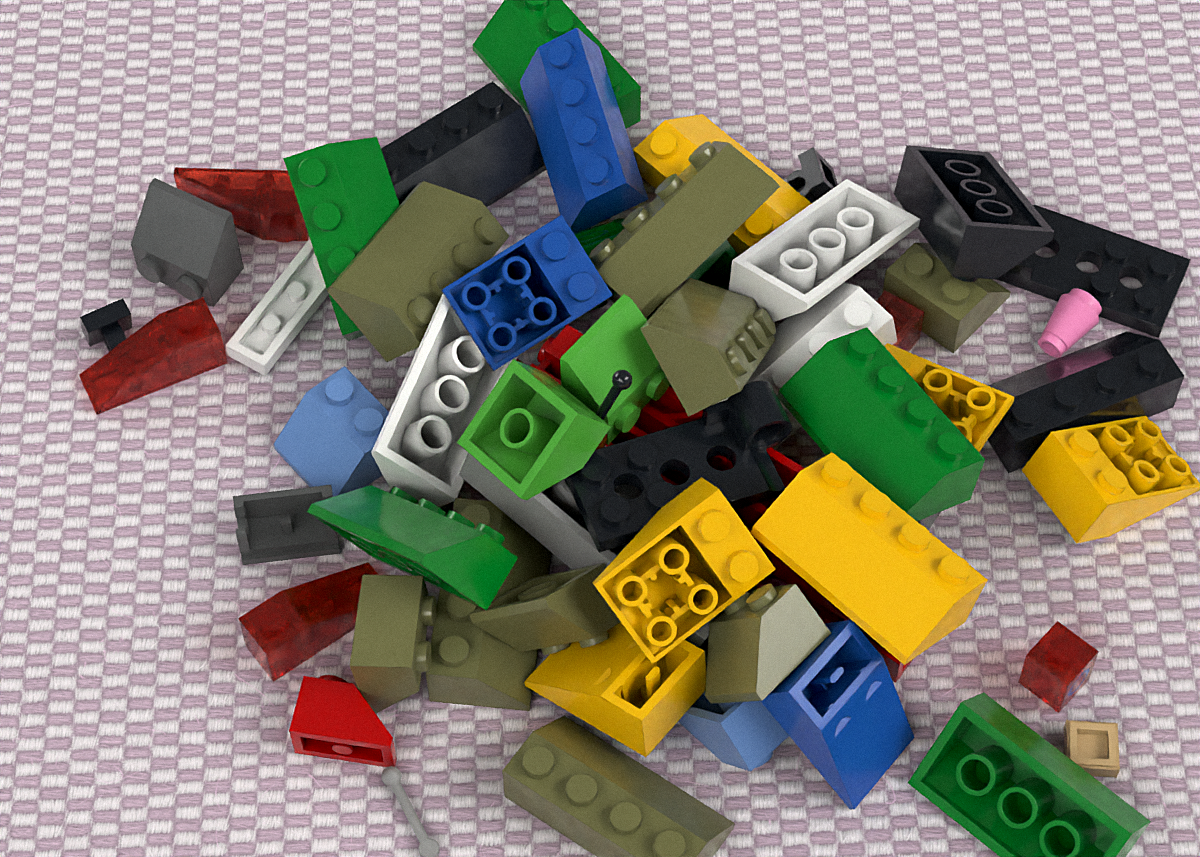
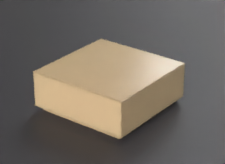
(1093, 746)

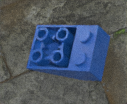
(527, 292)
(843, 712)

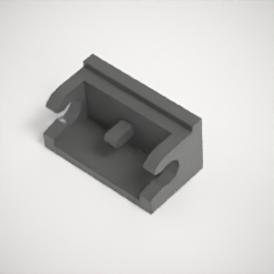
(280, 528)

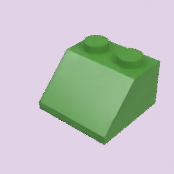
(610, 346)
(532, 431)

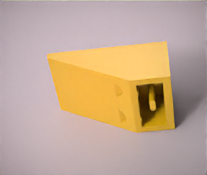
(966, 402)
(1108, 476)
(682, 569)
(620, 688)

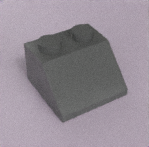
(186, 243)

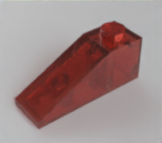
(258, 199)
(156, 356)
(303, 620)

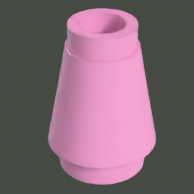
(1070, 321)

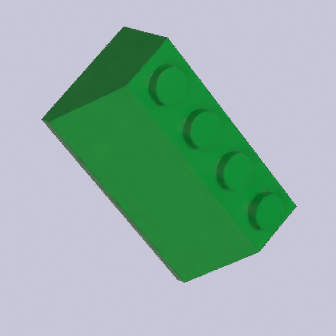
(522, 27)
(344, 202)
(883, 425)
(421, 540)
(1021, 790)

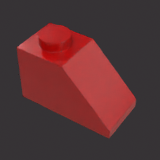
(339, 724)

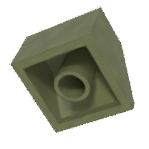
(950, 305)
(550, 612)
(391, 638)
(760, 643)

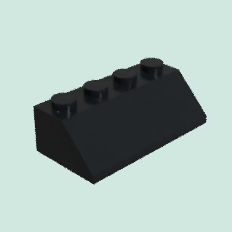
(472, 148)
(969, 211)
(1091, 386)

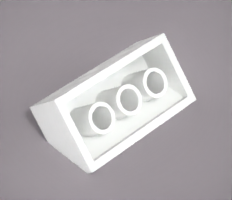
(818, 249)
(805, 333)
(433, 410)

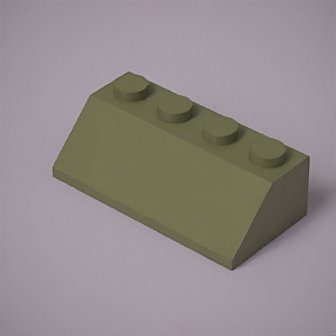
(682, 225)
(406, 264)
(708, 342)
(467, 661)
(608, 798)

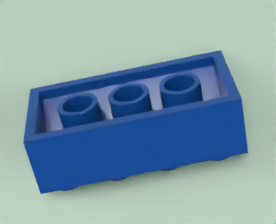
(581, 131)

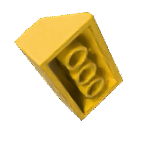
(667, 153)
(869, 558)

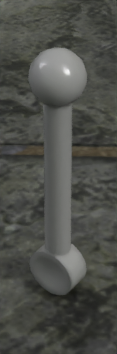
(428, 847)

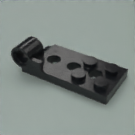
(1116, 258)
(731, 429)

